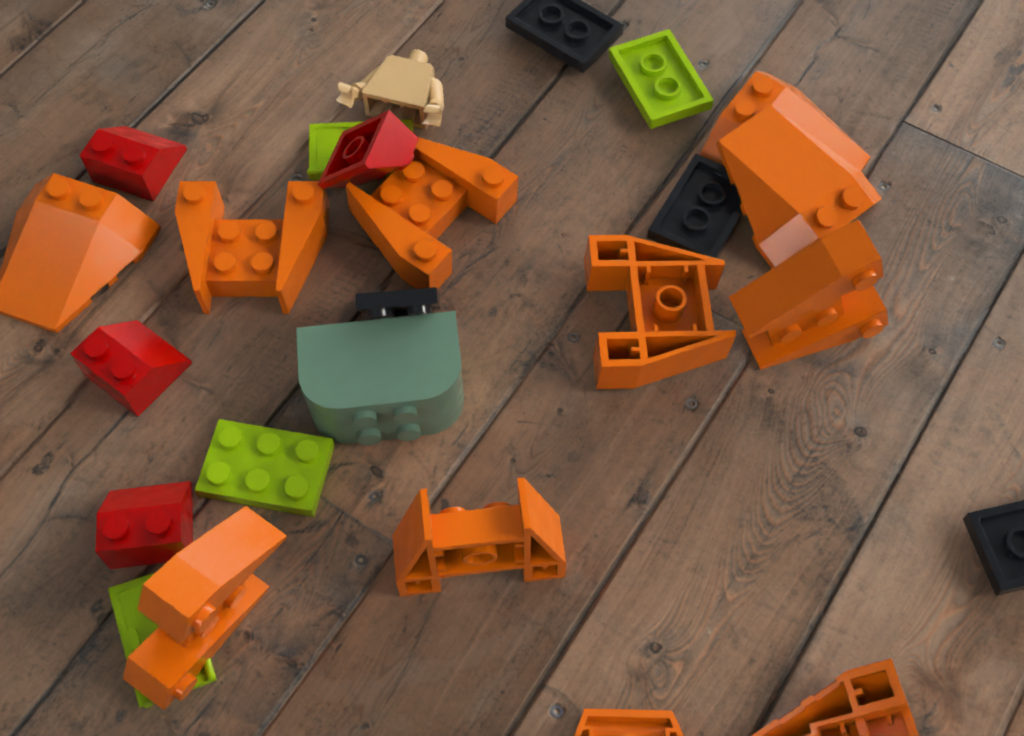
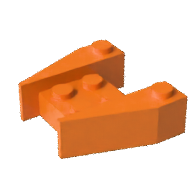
(423, 201)
(250, 254)
(814, 299)
(665, 306)
(477, 541)
(199, 604)

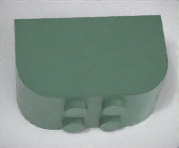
(382, 377)

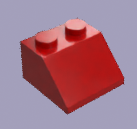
(369, 152)
(131, 160)
(130, 363)
(144, 524)

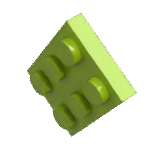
(660, 78)
(265, 467)

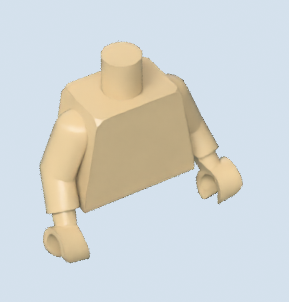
(401, 86)

